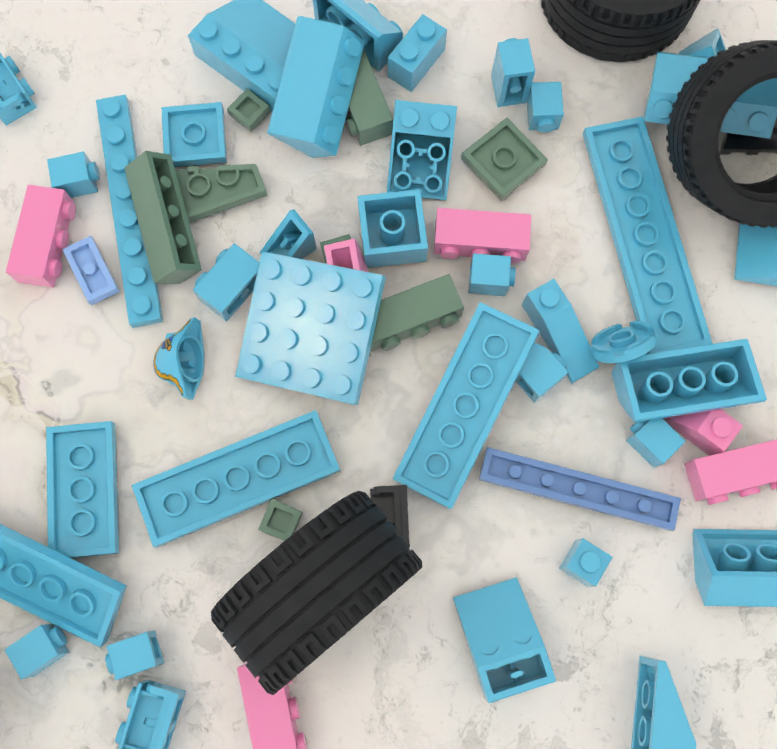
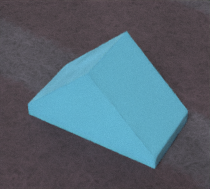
(291, 238)

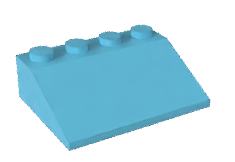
(245, 45)

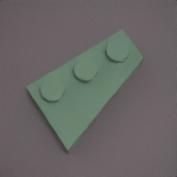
(218, 188)

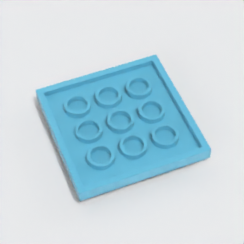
(310, 327)

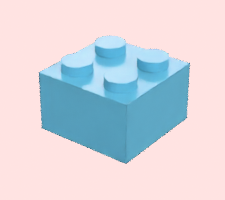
(392, 228)

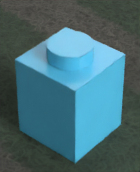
(545, 106)
(74, 174)
(491, 274)
(655, 440)
(585, 562)
(37, 650)
(133, 655)

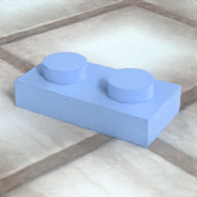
(91, 270)

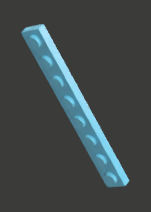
(120, 150)

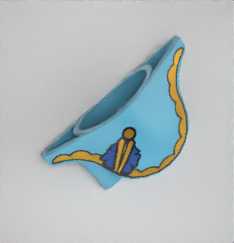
(181, 358)

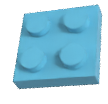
(194, 134)

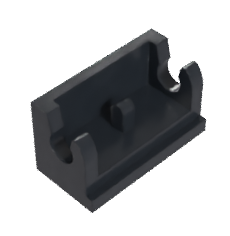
(394, 504)

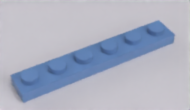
(580, 489)

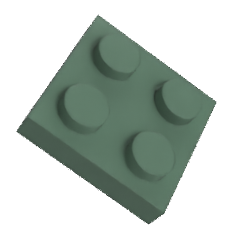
(504, 158)

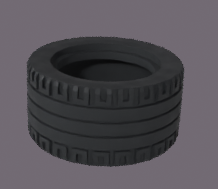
(619, 27)
(697, 126)
(314, 589)

